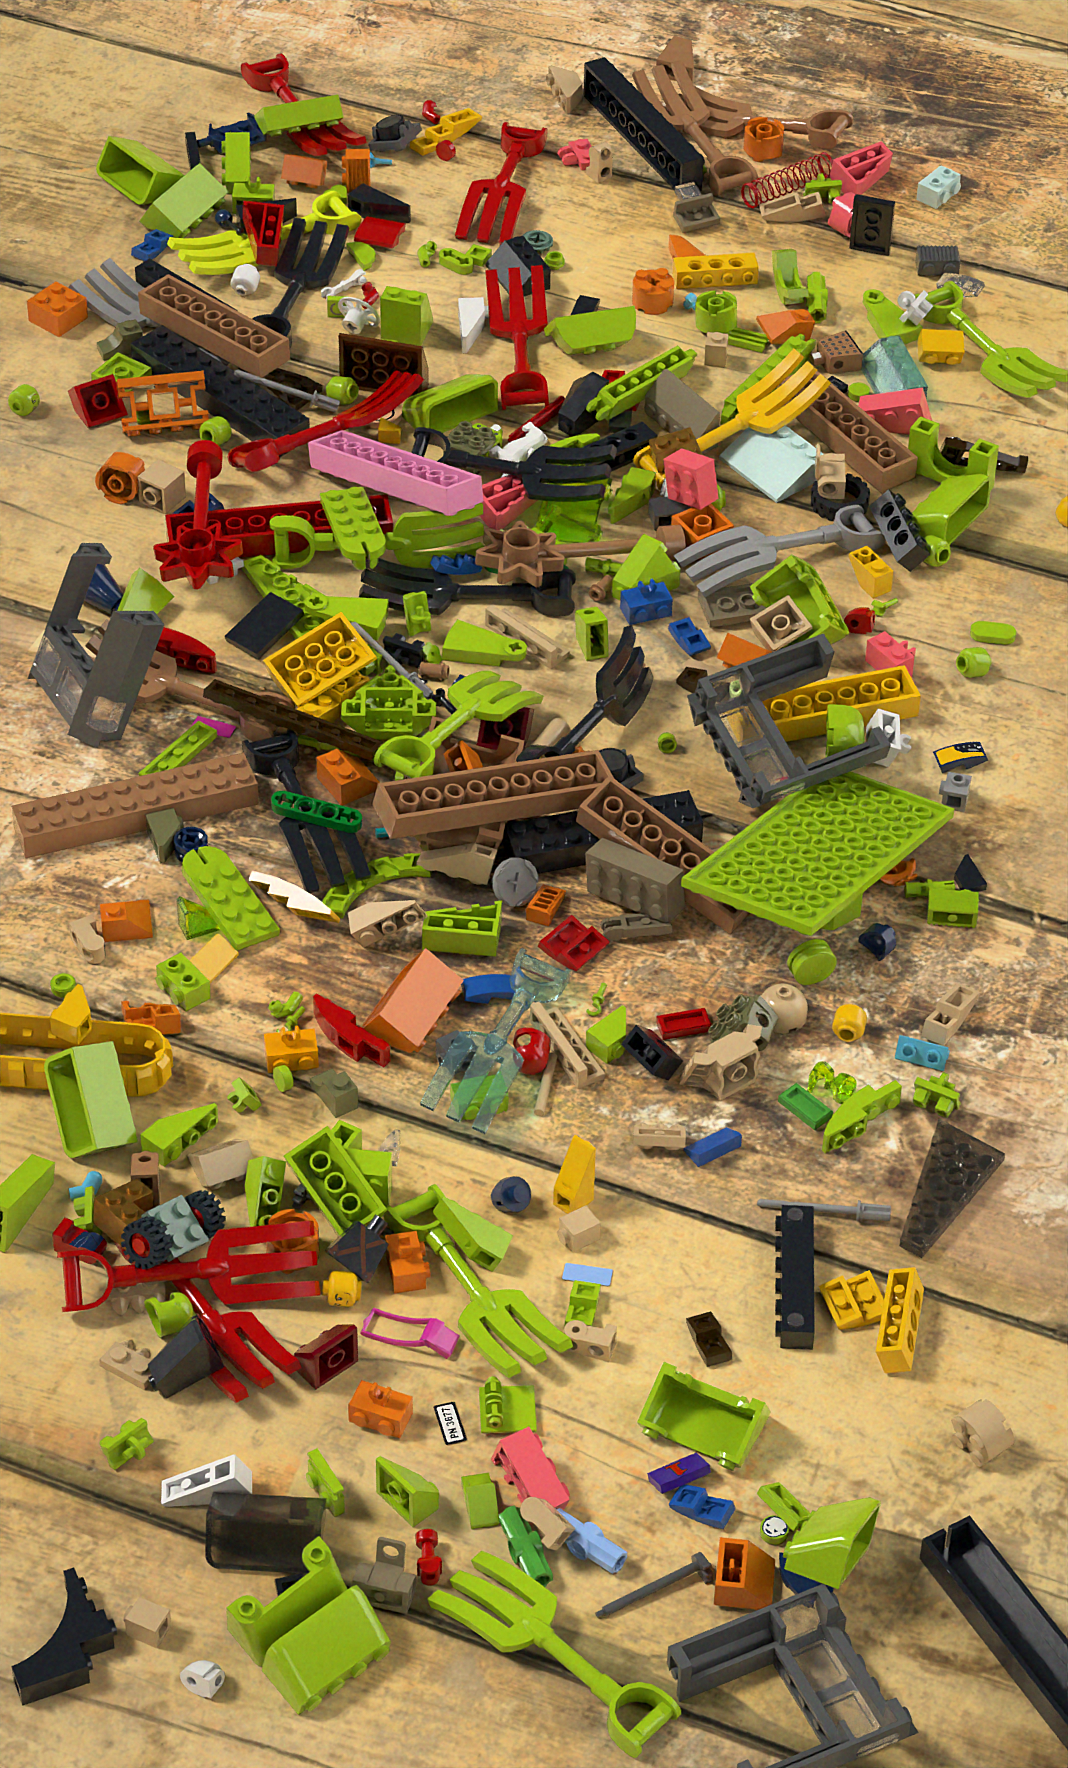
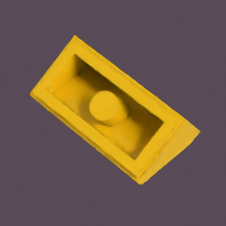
(214, 957)

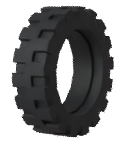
(828, 508)

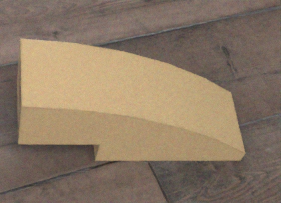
(792, 208)
(949, 1014)

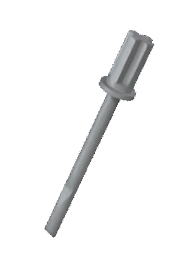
(316, 399)
(413, 677)
(863, 1210)

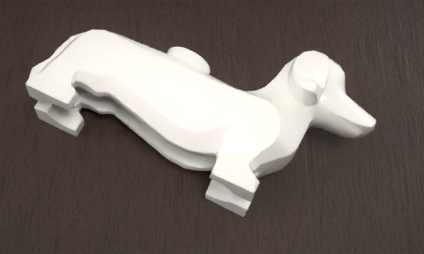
(521, 448)

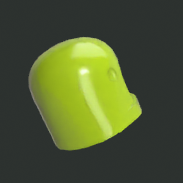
(170, 1314)

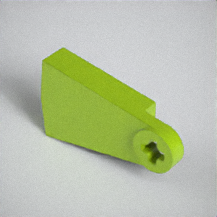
(885, 318)
(144, 594)
(367, 612)
(480, 646)

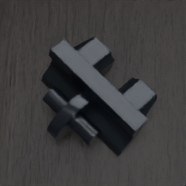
(404, 652)

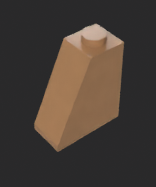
(676, 50)

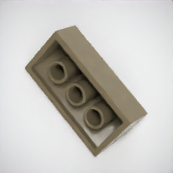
(679, 407)

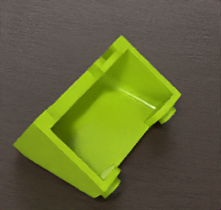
(808, 592)
(702, 1417)
(260, 1626)

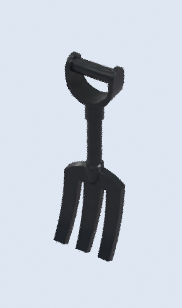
(304, 274)
(534, 470)
(396, 580)
(611, 697)
(283, 767)

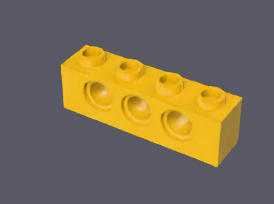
(715, 270)
(899, 1320)

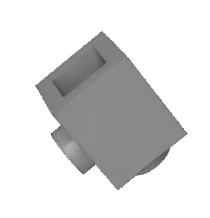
(955, 791)

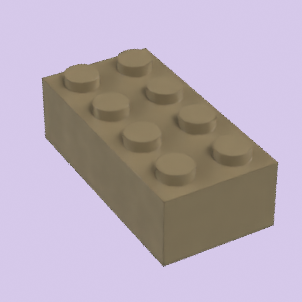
(635, 880)

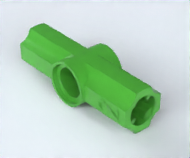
(525, 1545)

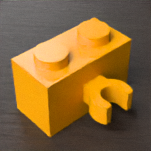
(291, 1048)

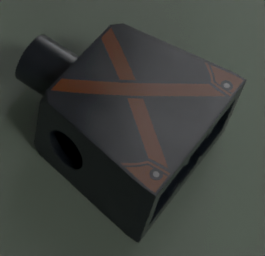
(360, 1247)

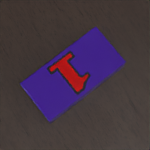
(679, 1473)

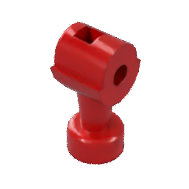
(428, 1565)

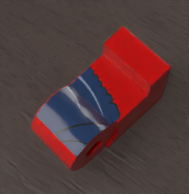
(72, 1238)

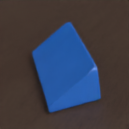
(714, 1146)

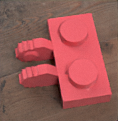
(576, 153)

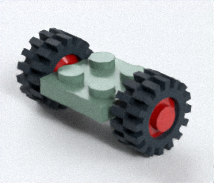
(173, 1229)

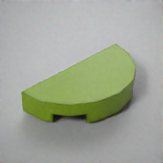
(362, 253)

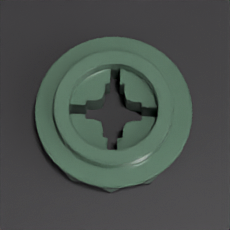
(544, 238)

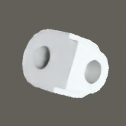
(203, 1678)

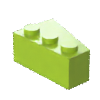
(463, 931)

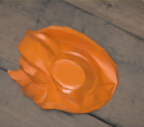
(900, 873)

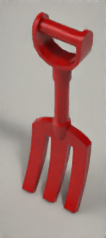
(278, 82)
(517, 144)
(519, 330)
(265, 452)
(216, 1267)
(224, 1333)

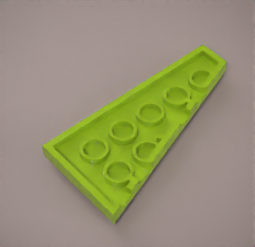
(269, 578)

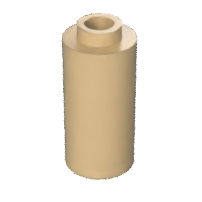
(552, 733)

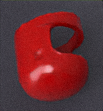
(535, 1053)

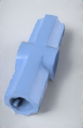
(590, 1543)

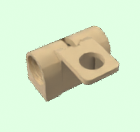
(830, 474)

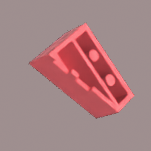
(861, 168)
(896, 409)
(504, 501)
(530, 1469)

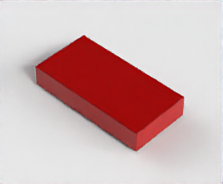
(683, 1023)

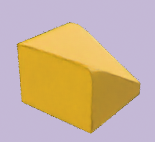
(389, 432)

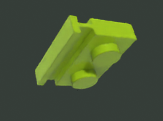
(324, 1480)

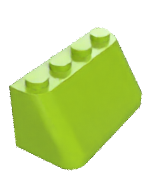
(135, 170)
(185, 203)
(452, 403)
(953, 506)
(89, 1099)
(832, 1541)
(326, 1650)

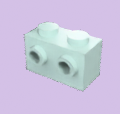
(938, 187)

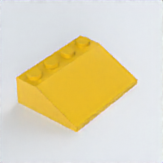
(319, 660)

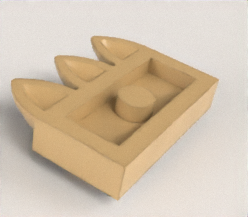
(659, 1135)
(136, 1296)
(128, 1364)

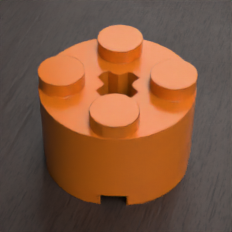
(763, 139)
(653, 291)
(120, 477)
(308, 1243)

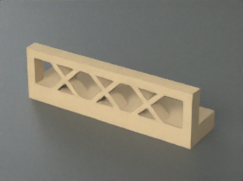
(538, 644)
(566, 1051)

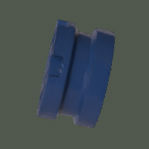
(189, 839)

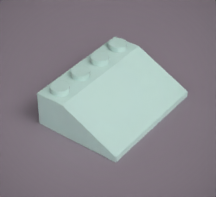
(773, 462)

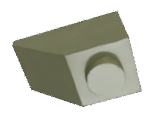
(161, 830)

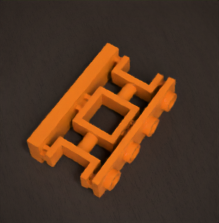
(161, 385)

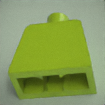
(592, 624)

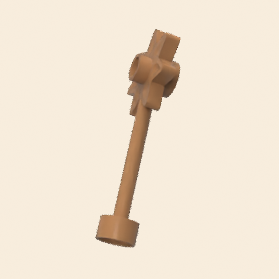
(528, 554)

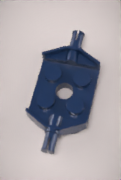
(217, 135)

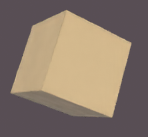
(161, 486)

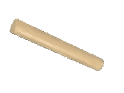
(545, 1085)

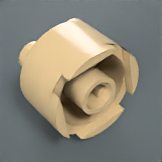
(982, 1431)

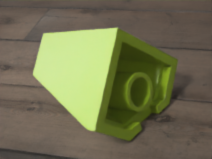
(644, 563)

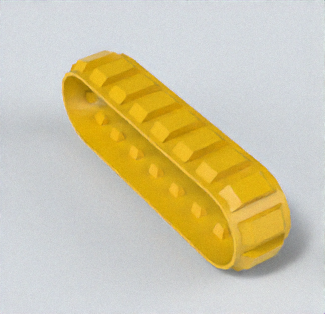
(127, 1038)

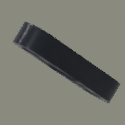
(192, 149)

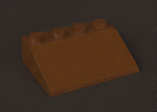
(374, 361)

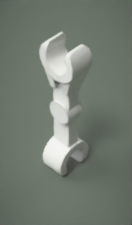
(355, 279)

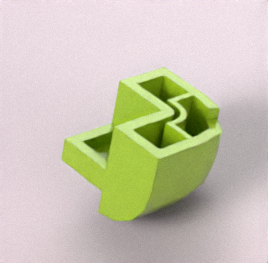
(843, 728)

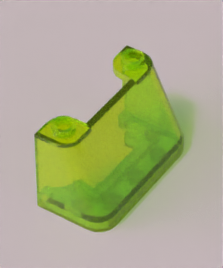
(573, 520)

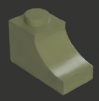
(120, 339)
(336, 1091)

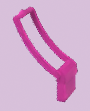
(434, 1335)

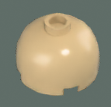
(788, 1005)

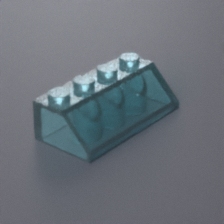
(891, 367)

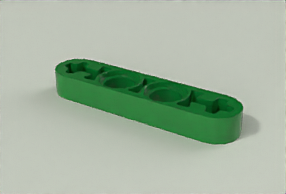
(317, 807)

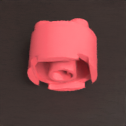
(841, 214)

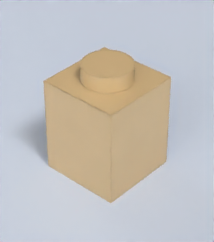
(716, 349)
(579, 1229)
(147, 1622)

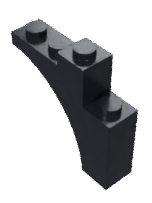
(66, 1656)

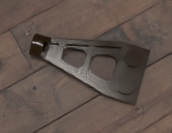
(301, 383)
(954, 448)

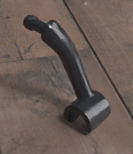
(440, 700)

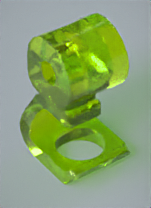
(842, 1085)

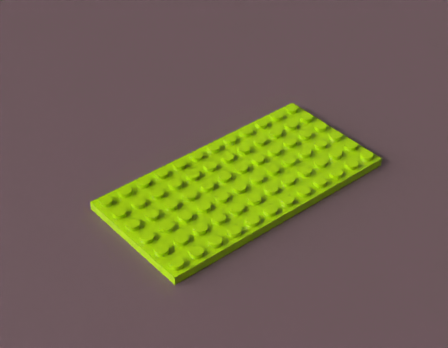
(817, 850)

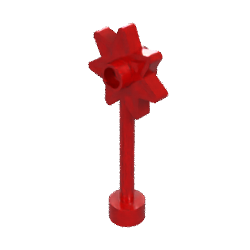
(199, 550)

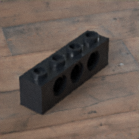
(627, 442)
(900, 530)

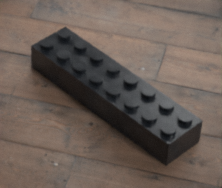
(561, 842)

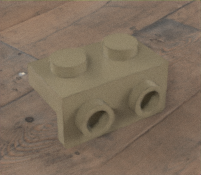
(695, 213)

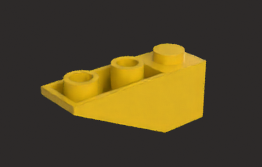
(576, 1177)

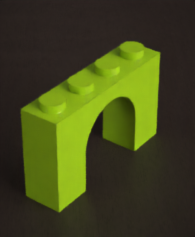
(931, 463)

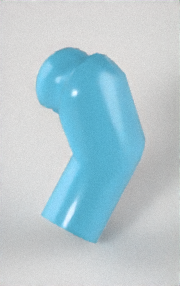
(92, 1179)

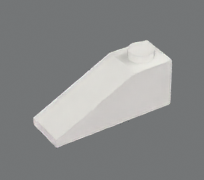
(471, 320)
(198, 1485)

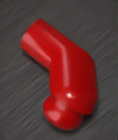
(428, 111)
(370, 293)

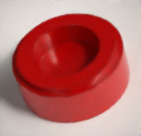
(445, 150)

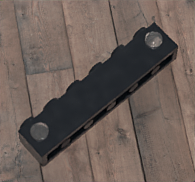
(796, 1277)

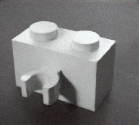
(890, 726)

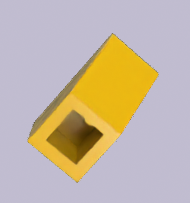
(871, 572)
(72, 1018)

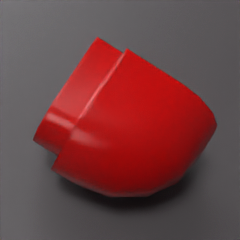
(860, 620)

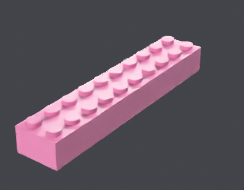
(396, 472)

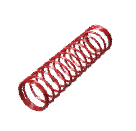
(757, 198)

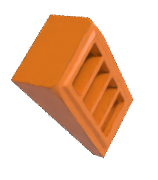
(544, 912)

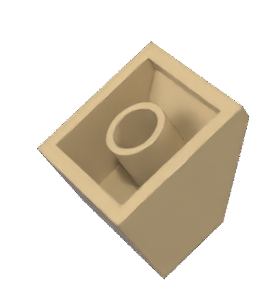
(779, 624)
(221, 1163)

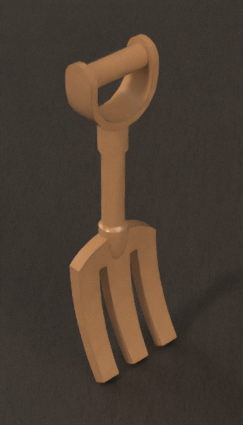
(731, 117)
(690, 121)
(163, 679)

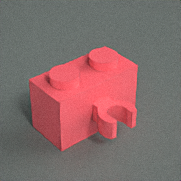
(886, 652)

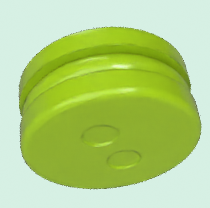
(811, 962)

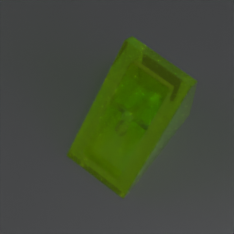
(194, 919)

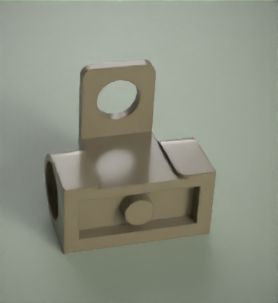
(385, 1581)

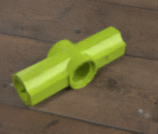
(817, 297)

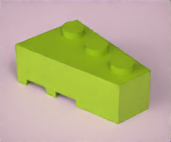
(236, 159)

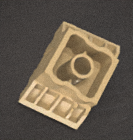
(725, 1064)

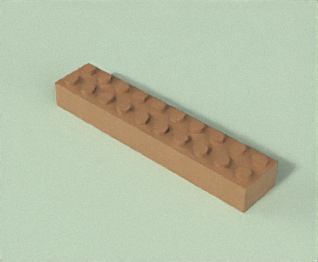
(488, 794)
(121, 806)

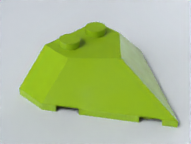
(388, 707)

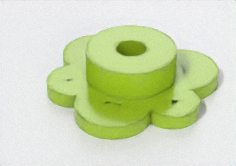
(431, 653)

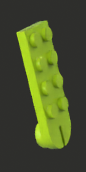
(354, 525)
(228, 897)

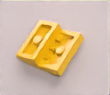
(853, 1301)

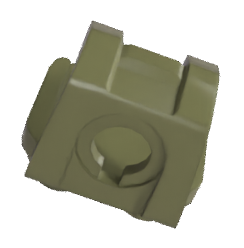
(471, 440)
(740, 1014)

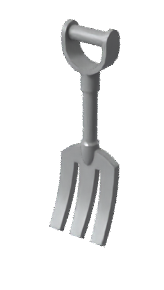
(127, 307)
(758, 553)

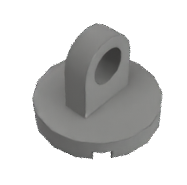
(515, 882)

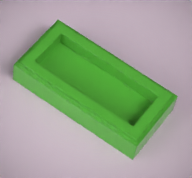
(805, 1106)

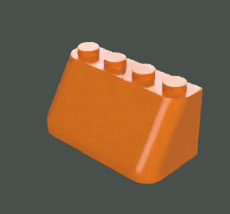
(414, 1003)

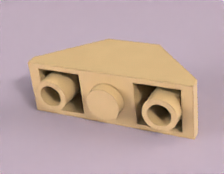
(565, 86)

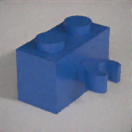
(646, 602)

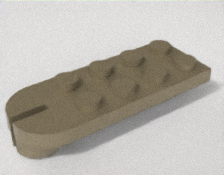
(729, 605)

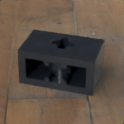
(652, 1052)

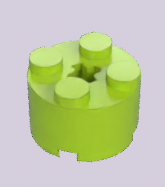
(716, 312)

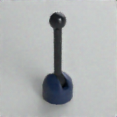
(226, 217)

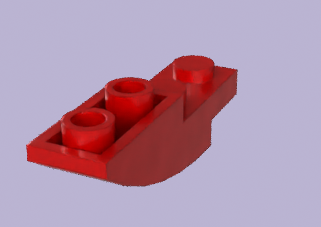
(186, 651)
(341, 1030)

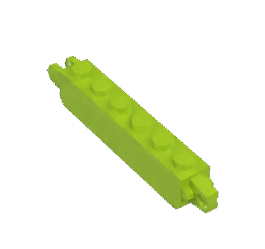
(798, 343)
(634, 385)

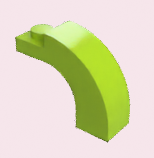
(787, 277)

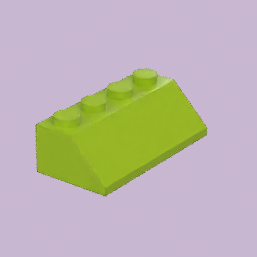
(299, 115)
(334, 1181)

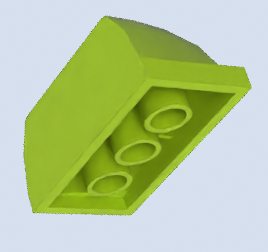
(593, 330)

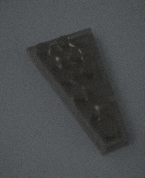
(949, 1180)

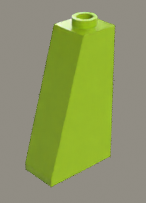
(21, 1196)

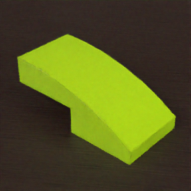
(583, 1302)

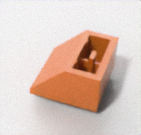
(743, 1575)

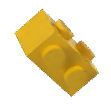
(941, 346)

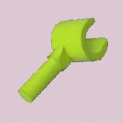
(880, 607)

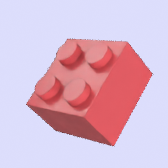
(691, 478)

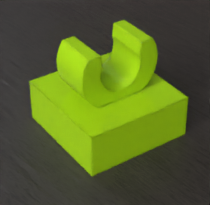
(244, 1095)

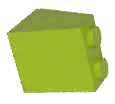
(405, 315)

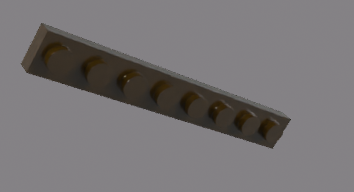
(292, 719)

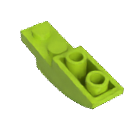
(852, 1116)

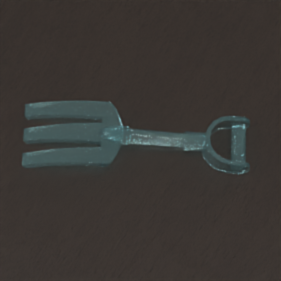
(494, 1046)

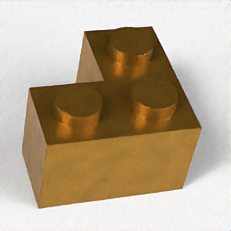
(670, 443)
(121, 1207)

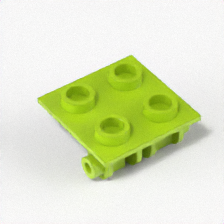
(506, 1407)

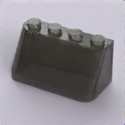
(262, 1531)

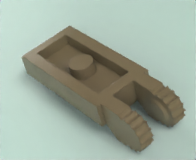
(633, 926)

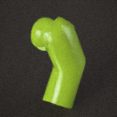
(426, 252)
(280, 1010)

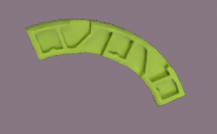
(381, 870)

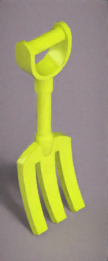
(227, 250)

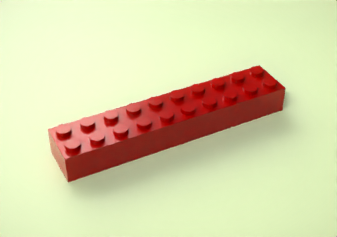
(254, 529)

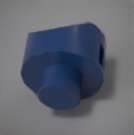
(879, 940)
(511, 1194)

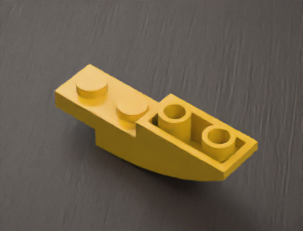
(329, 704)

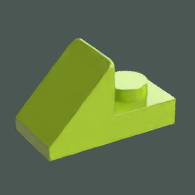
(480, 1500)

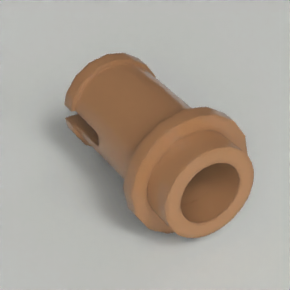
(599, 590)
(434, 670)

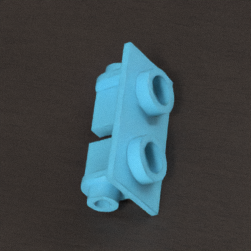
(922, 1052)

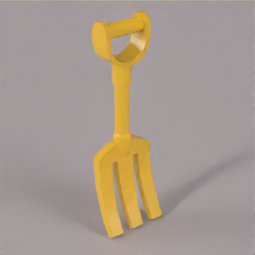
(758, 411)

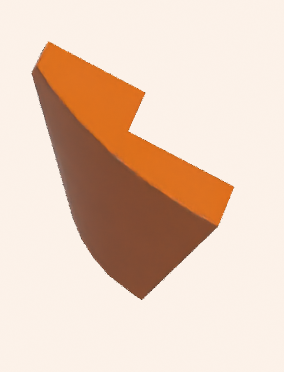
(681, 247)
(160, 1016)

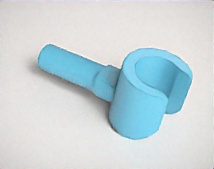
(373, 161)
(690, 301)

